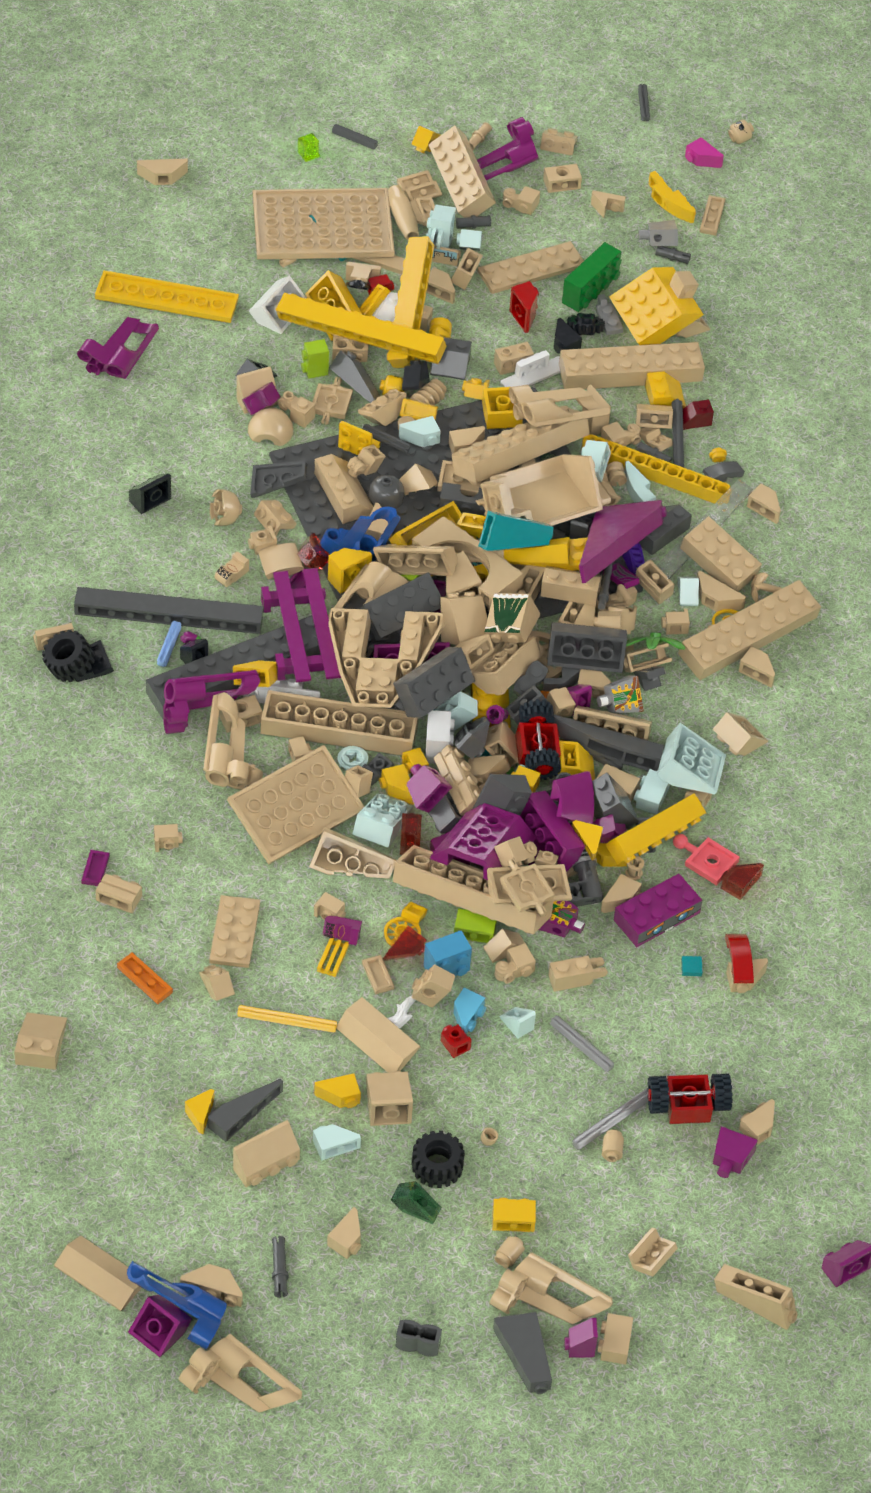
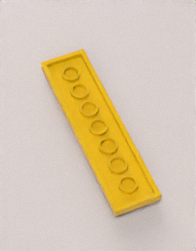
(167, 296)

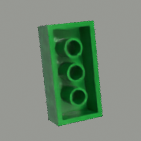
(591, 277)

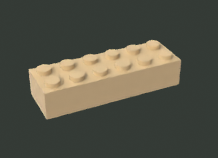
(461, 173)

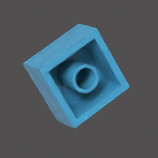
(449, 953)

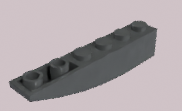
(611, 744)

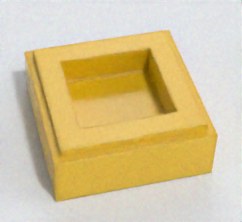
(414, 912)

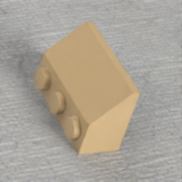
(568, 586)
(266, 1154)

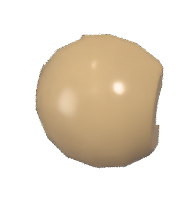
(271, 425)

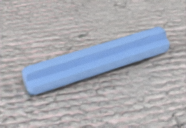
(169, 644)

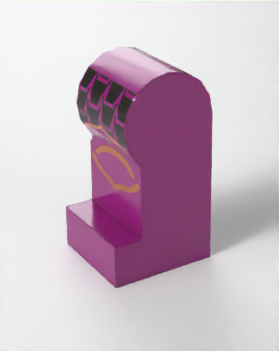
(342, 928)

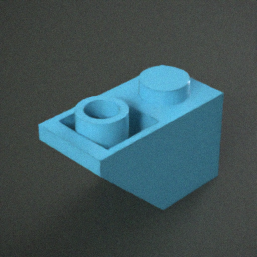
(468, 1008)

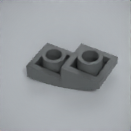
(723, 470)
(376, 765)

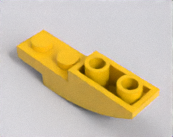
(670, 200)

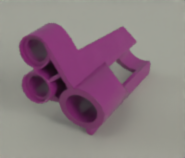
(519, 151)
(114, 356)
(190, 694)

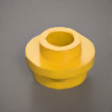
(718, 455)

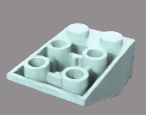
(381, 819)

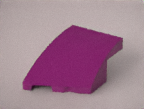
(575, 797)

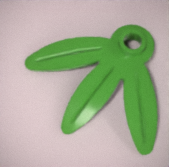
(654, 639)

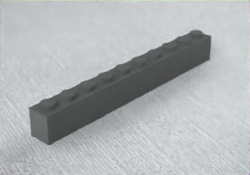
(166, 609)

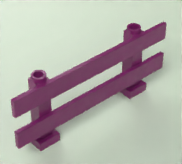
(287, 598)

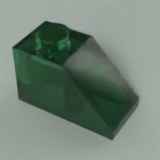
(415, 1201)

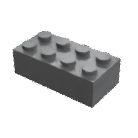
(389, 610)
(587, 647)
(434, 682)

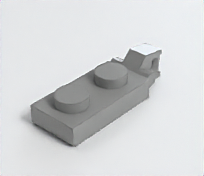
(607, 312)

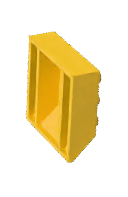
(653, 308)

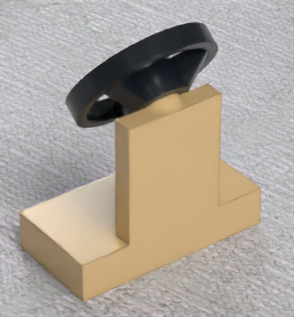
(359, 274)

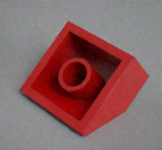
(524, 304)

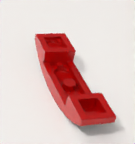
(740, 957)

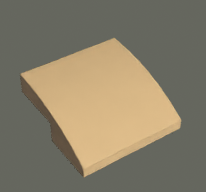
(419, 186)
(280, 558)

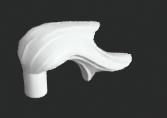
(401, 1016)

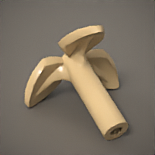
(757, 584)

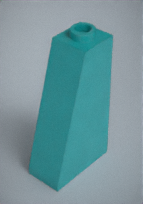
(512, 532)

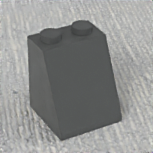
(612, 799)

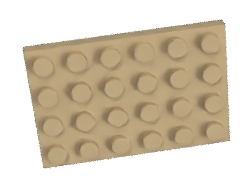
(295, 804)

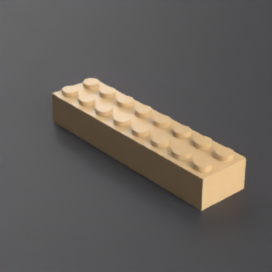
(630, 364)
(515, 447)
(750, 627)
(338, 723)
(462, 887)

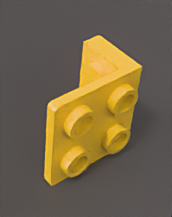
(354, 438)

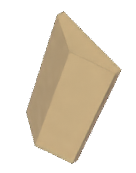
(554, 875)
(377, 1036)
(97, 1272)

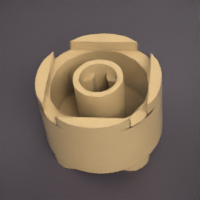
(628, 614)

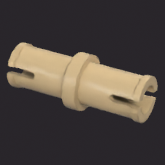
(479, 135)

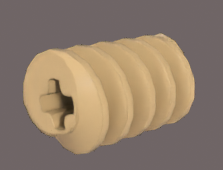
(430, 393)

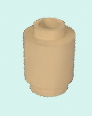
(612, 1145)
(509, 1251)

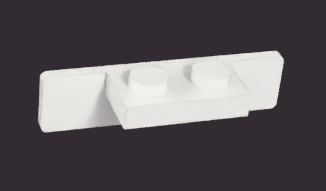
(533, 370)
(286, 686)

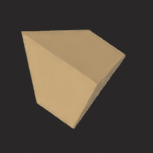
(418, 479)

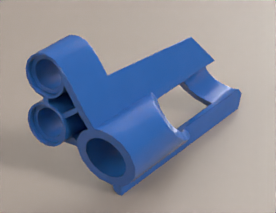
(355, 538)
(197, 1302)

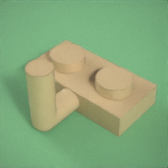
(624, 595)

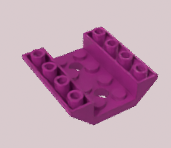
(477, 829)

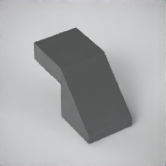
(568, 678)

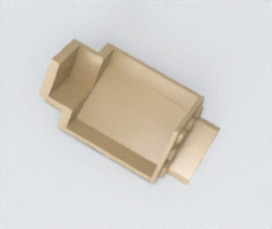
(547, 490)

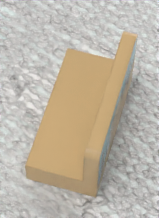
(446, 256)

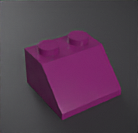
(847, 1262)
(159, 1324)

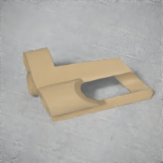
(541, 410)
(372, 583)
(225, 762)
(530, 1285)
(222, 1366)

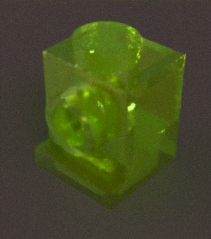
(308, 147)

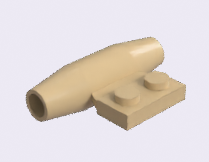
(409, 213)

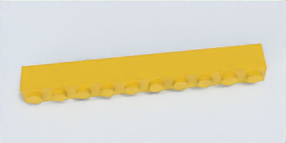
(361, 328)

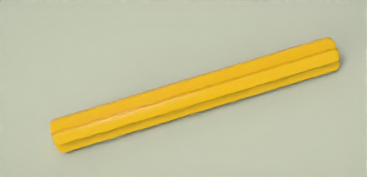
(287, 1018)

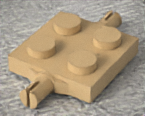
(332, 400)
(527, 887)

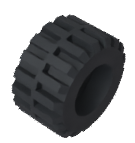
(73, 666)
(433, 1172)

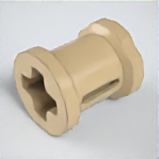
(637, 866)

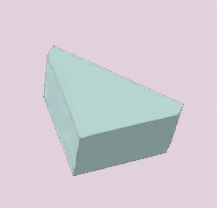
(688, 591)
(519, 1021)

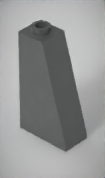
(525, 1348)

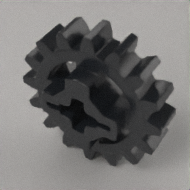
(586, 324)

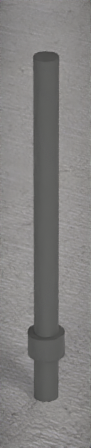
(603, 595)

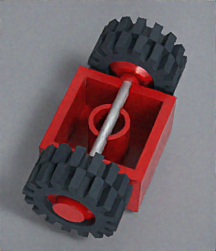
(538, 739)
(689, 1096)

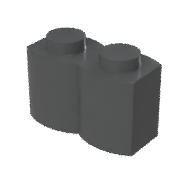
(534, 676)
(419, 1338)

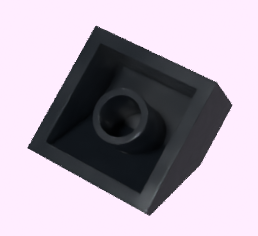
(151, 493)

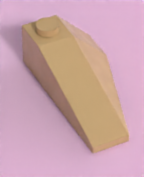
(345, 855)

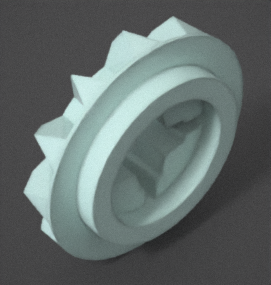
(348, 753)

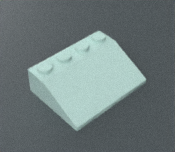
(691, 761)

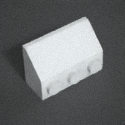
(265, 308)

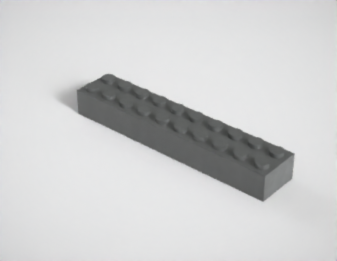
(258, 648)

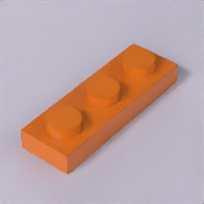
(144, 978)

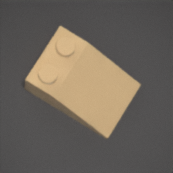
(40, 1041)

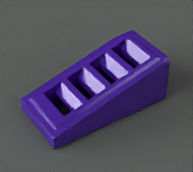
(634, 558)

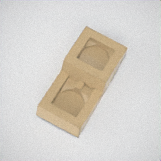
(654, 438)

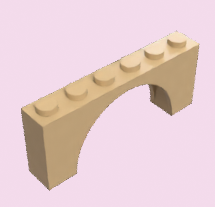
(502, 575)

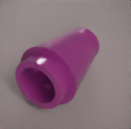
(496, 714)

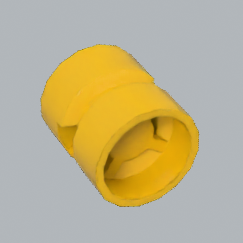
(441, 327)

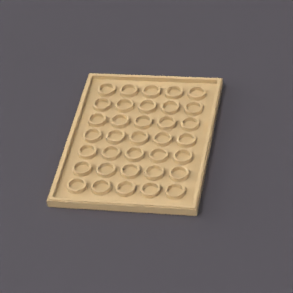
(346, 225)

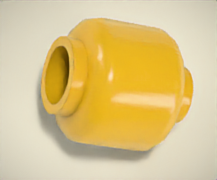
(391, 382)

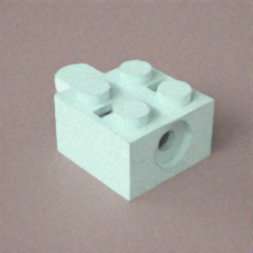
(441, 225)

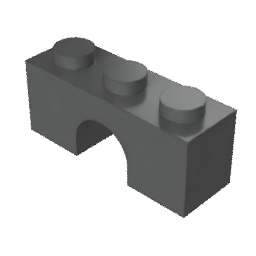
(452, 492)

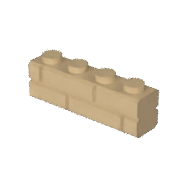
(458, 774)

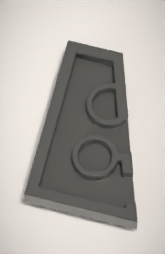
(275, 476)

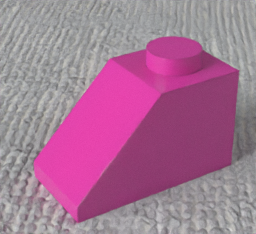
(703, 154)

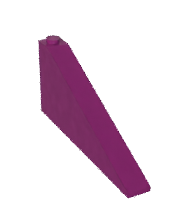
(617, 531)

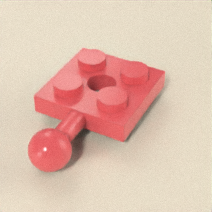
(707, 850)

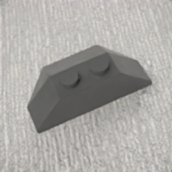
(473, 737)

